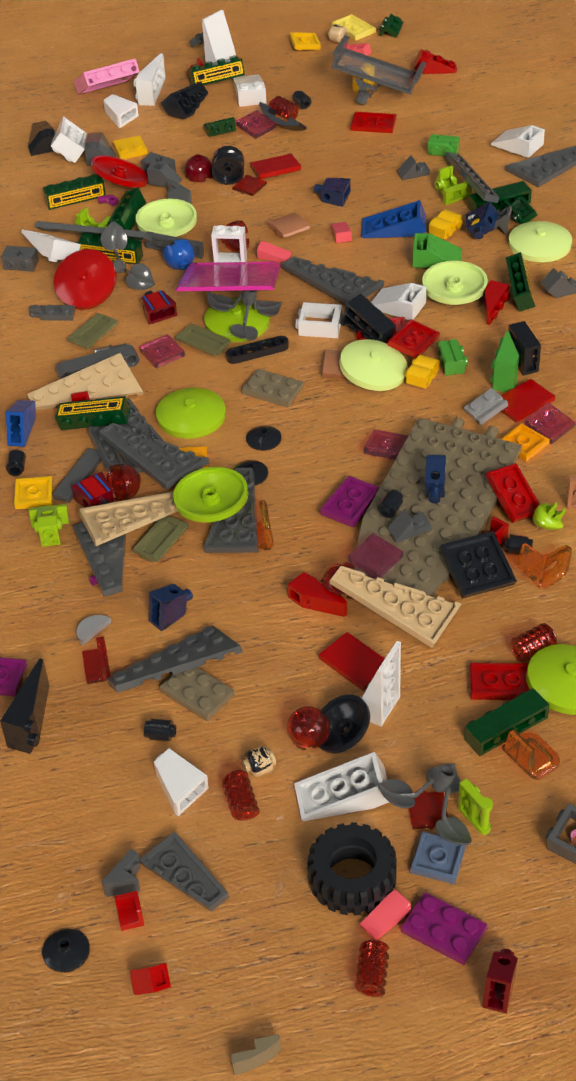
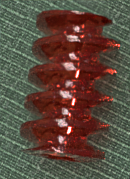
(284, 107)
(532, 641)
(240, 795)
(372, 968)

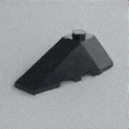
(185, 101)
(40, 138)

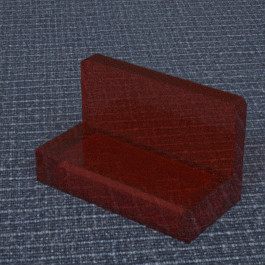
(96, 663)

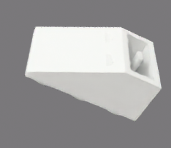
(521, 140)
(401, 300)

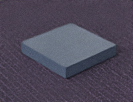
(437, 858)

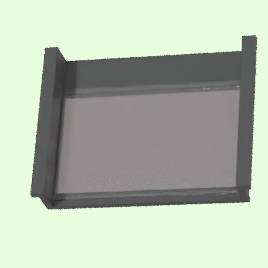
(375, 69)

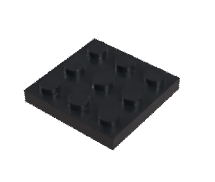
(477, 564)

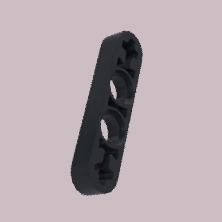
(239, 354)

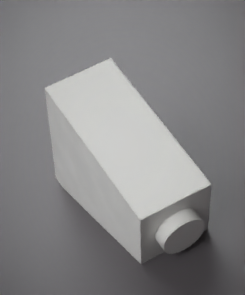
(120, 110)
(179, 780)

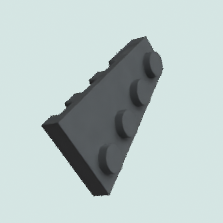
(183, 870)

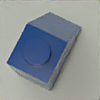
(19, 422)

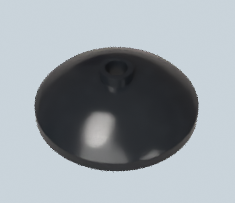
(349, 723)

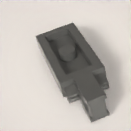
(53, 312)

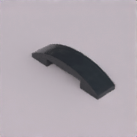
(291, 124)

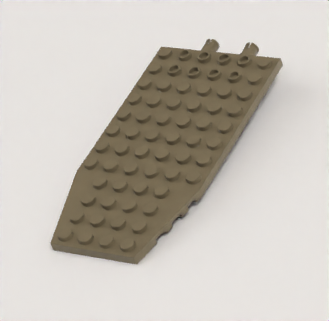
(457, 515)

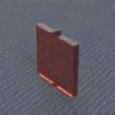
(249, 185)
(427, 810)

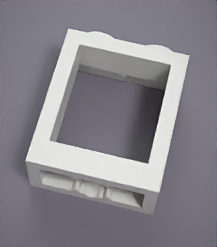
(235, 232)
(319, 328)

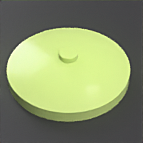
(167, 217)
(540, 241)
(455, 282)
(373, 365)

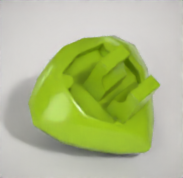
(548, 517)

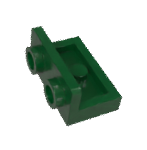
(391, 25)
(220, 127)
(521, 210)

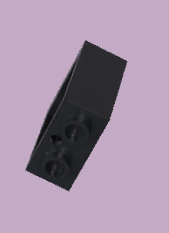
(526, 346)

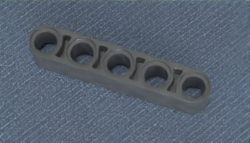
(72, 366)

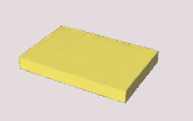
(355, 27)

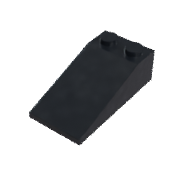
(25, 714)

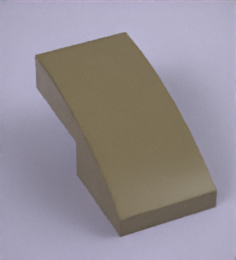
(264, 1050)

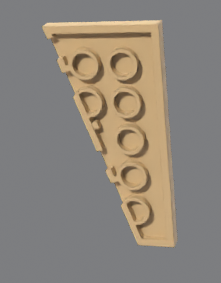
(102, 380)
(118, 518)
(401, 605)

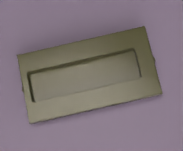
(92, 331)
(203, 339)
(160, 538)

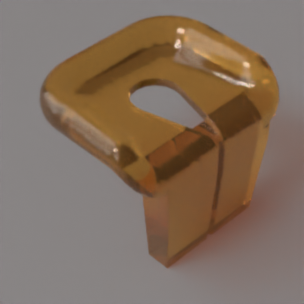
(265, 536)
(535, 563)
(522, 751)

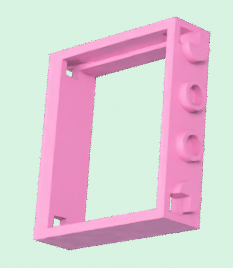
(106, 76)

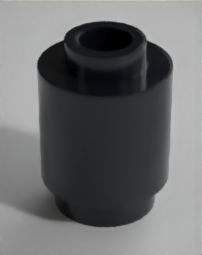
(301, 99)
(15, 462)
(390, 503)
(514, 543)
(160, 730)

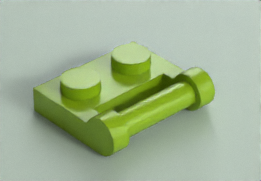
(470, 804)

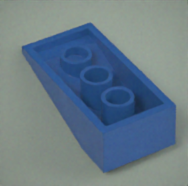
(396, 222)

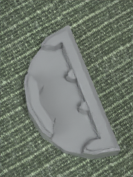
(91, 627)

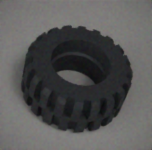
(352, 843)

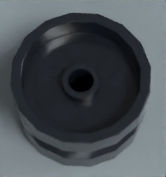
(228, 165)

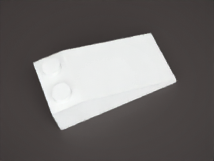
(217, 37)
(150, 81)
(249, 90)
(69, 140)
(51, 246)
(385, 687)
(342, 789)

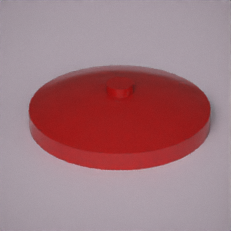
(119, 171)
(85, 279)

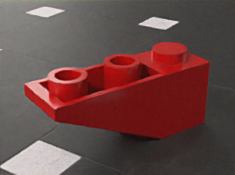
(435, 64)
(494, 298)
(312, 595)

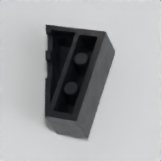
(367, 319)

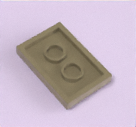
(272, 388)
(197, 692)

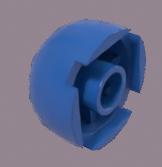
(179, 255)

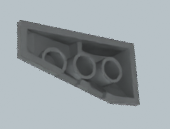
(97, 145)

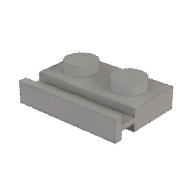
(486, 406)

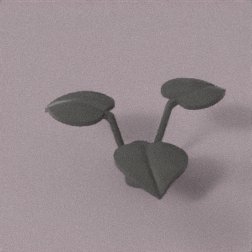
(364, 94)
(140, 275)
(248, 298)
(442, 779)

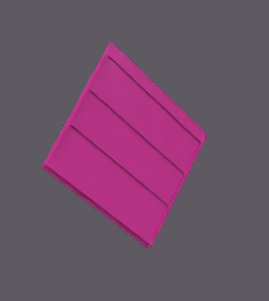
(229, 276)

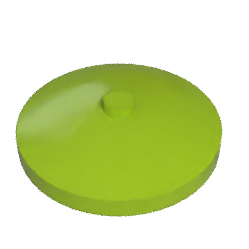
(221, 322)
(190, 413)
(210, 494)
(554, 676)

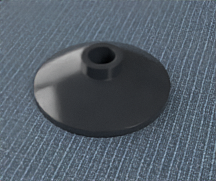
(263, 438)
(260, 470)
(66, 958)

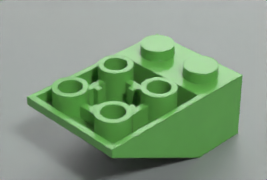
(433, 250)
(505, 365)

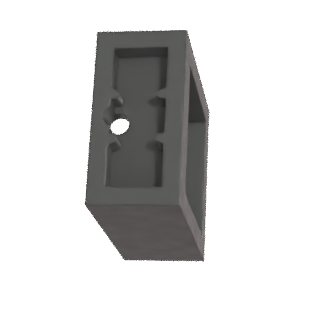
(556, 845)

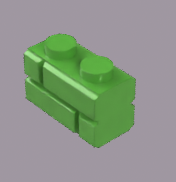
(440, 144)
(452, 357)

